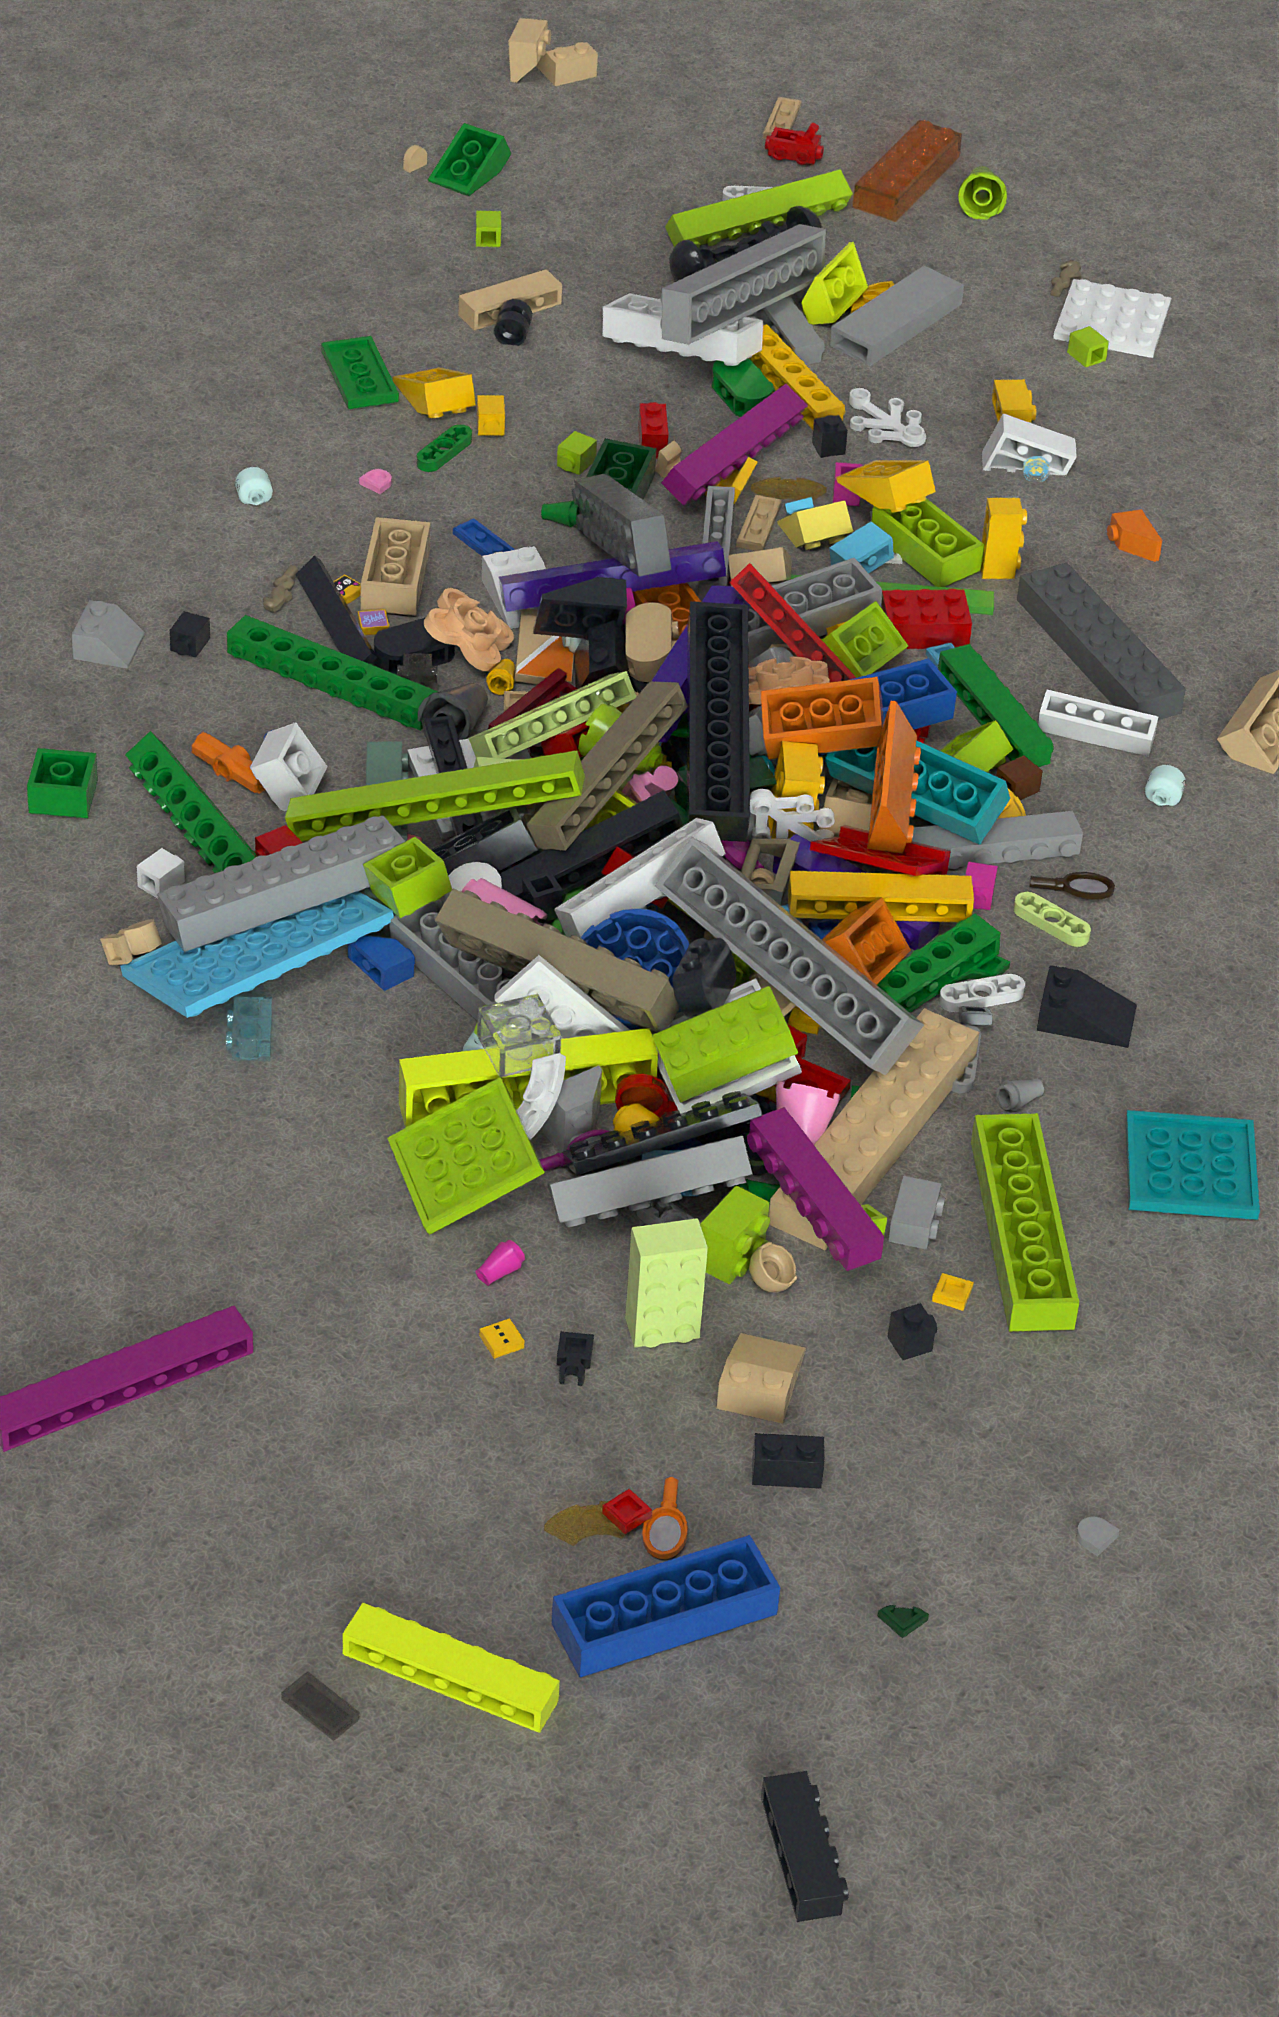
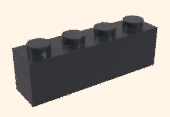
(803, 1846)

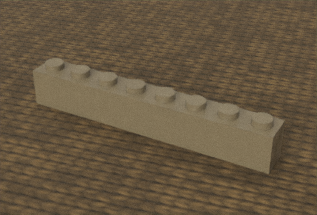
(610, 764)

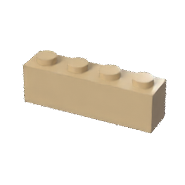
(482, 306)

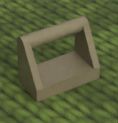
(782, 848)

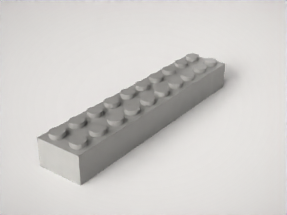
(742, 284)
(789, 956)

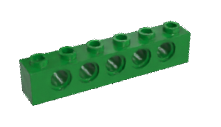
(942, 962)

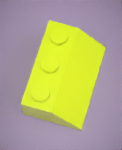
(835, 288)

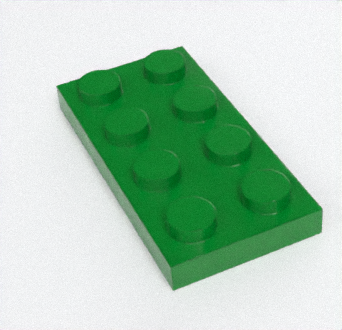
(359, 372)

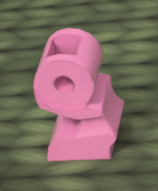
(647, 784)

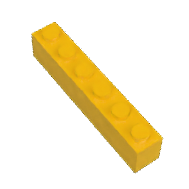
(906, 896)

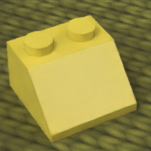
(817, 525)

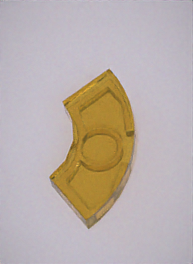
(788, 488)
(581, 1522)

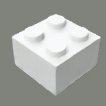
(288, 765)

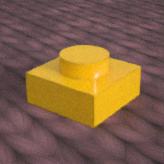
(803, 1022)

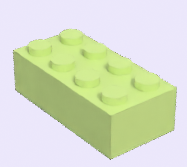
(666, 1282)

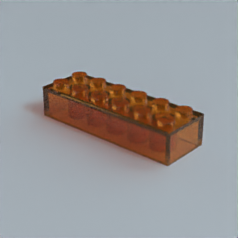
(907, 170)

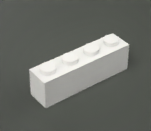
(1097, 723)

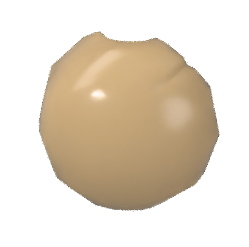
(772, 1268)

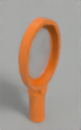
(667, 1529)

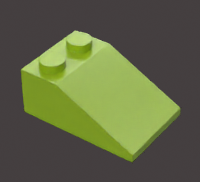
(866, 641)

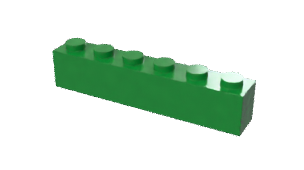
(991, 701)

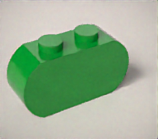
(740, 385)

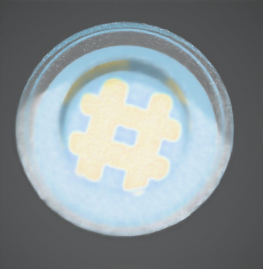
(1036, 469)

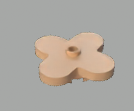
(469, 627)
(775, 675)

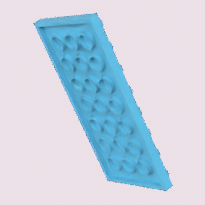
(240, 962)

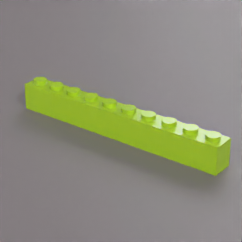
(439, 795)

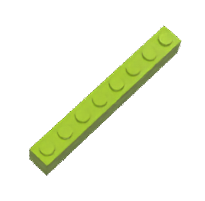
(749, 211)

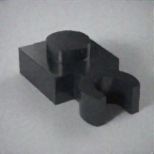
(574, 1355)

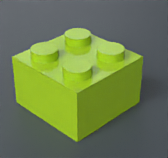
(408, 877)
(734, 1233)

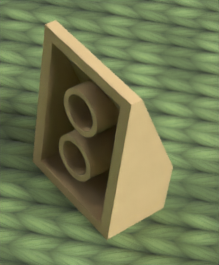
(849, 806)
(759, 1377)

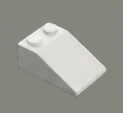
(508, 563)

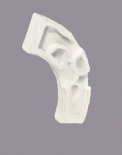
(542, 1091)

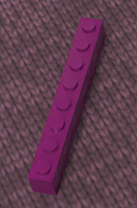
(734, 445)
(123, 1376)

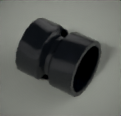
(513, 322)

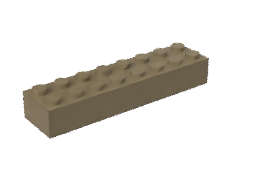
(516, 940)

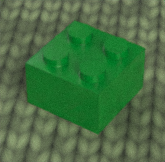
(62, 783)

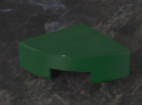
(903, 1619)

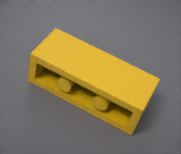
(1002, 538)

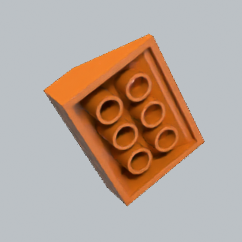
(894, 784)

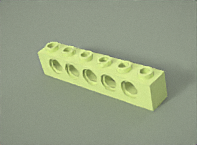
(552, 717)

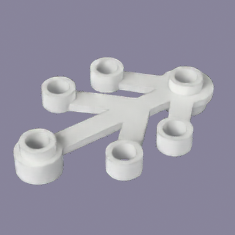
(910, 435)
(765, 804)

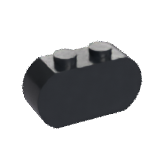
(408, 639)
(704, 976)

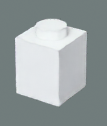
(160, 872)

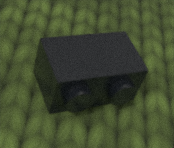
(788, 1460)

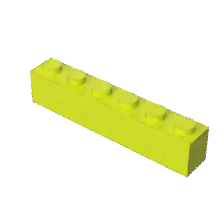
(451, 1667)

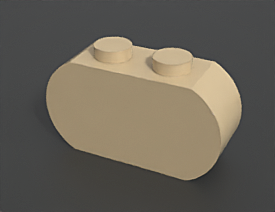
(649, 639)

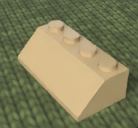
(1254, 728)

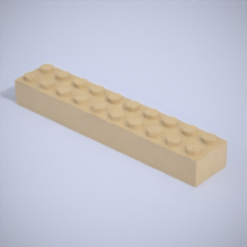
(886, 1115)

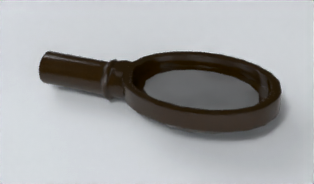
(1079, 884)

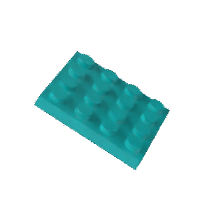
(1191, 1165)

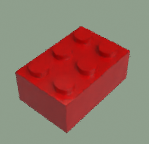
(929, 616)

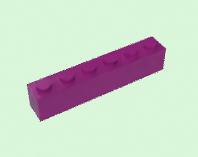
(815, 1189)

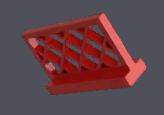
(915, 860)

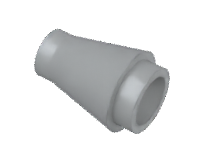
(1017, 1093)

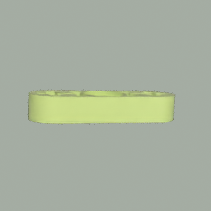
(1035, 910)

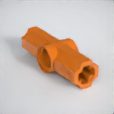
(227, 761)

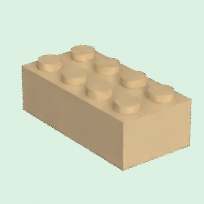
(395, 566)

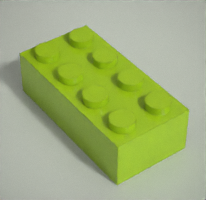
(931, 542)
(725, 1044)

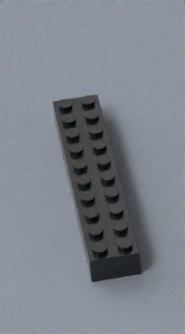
(718, 718)

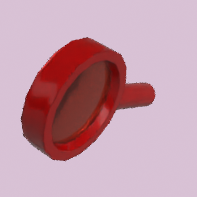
(646, 1091)

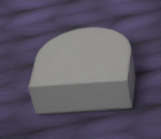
(1096, 1534)

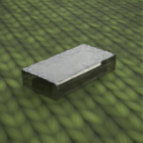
(320, 1706)

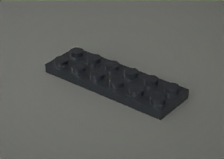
(652, 1136)

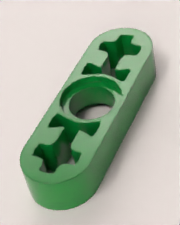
(455, 438)

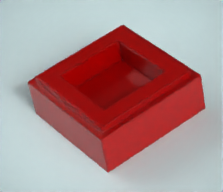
(627, 1511)

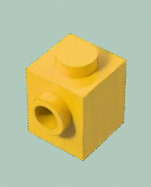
(490, 415)

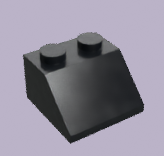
(600, 654)

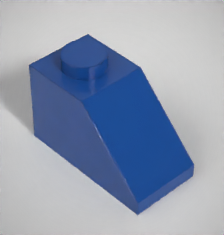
(382, 960)

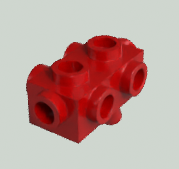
(795, 145)

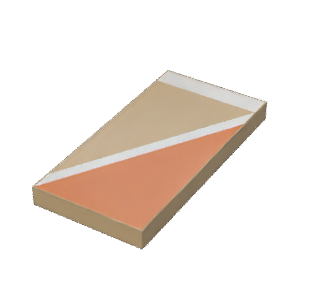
(539, 654)

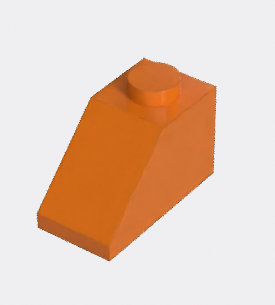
(1135, 534)

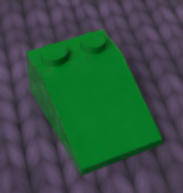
(471, 160)

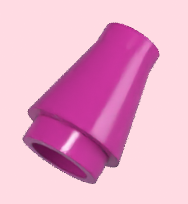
(501, 1262)

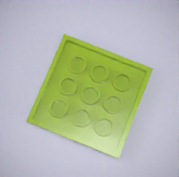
(465, 1155)

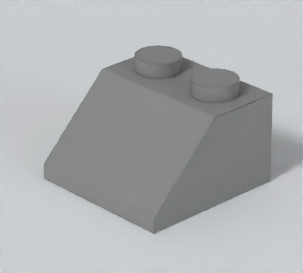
(106, 635)
(575, 1108)

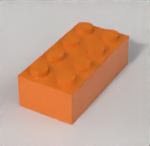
(824, 714)
(869, 940)

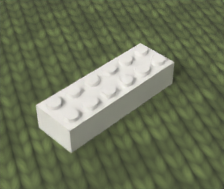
(639, 318)

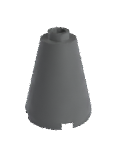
(462, 702)

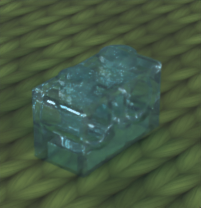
(250, 1029)

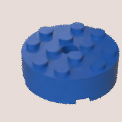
(643, 937)

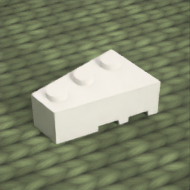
(1018, 440)

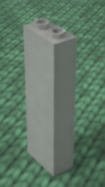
(896, 315)

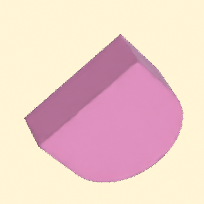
(376, 480)

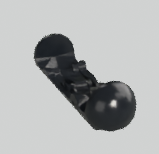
(688, 259)

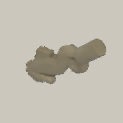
(1069, 271)
(281, 593)

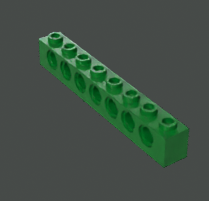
(327, 670)
(188, 803)

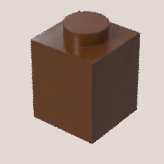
(1021, 777)

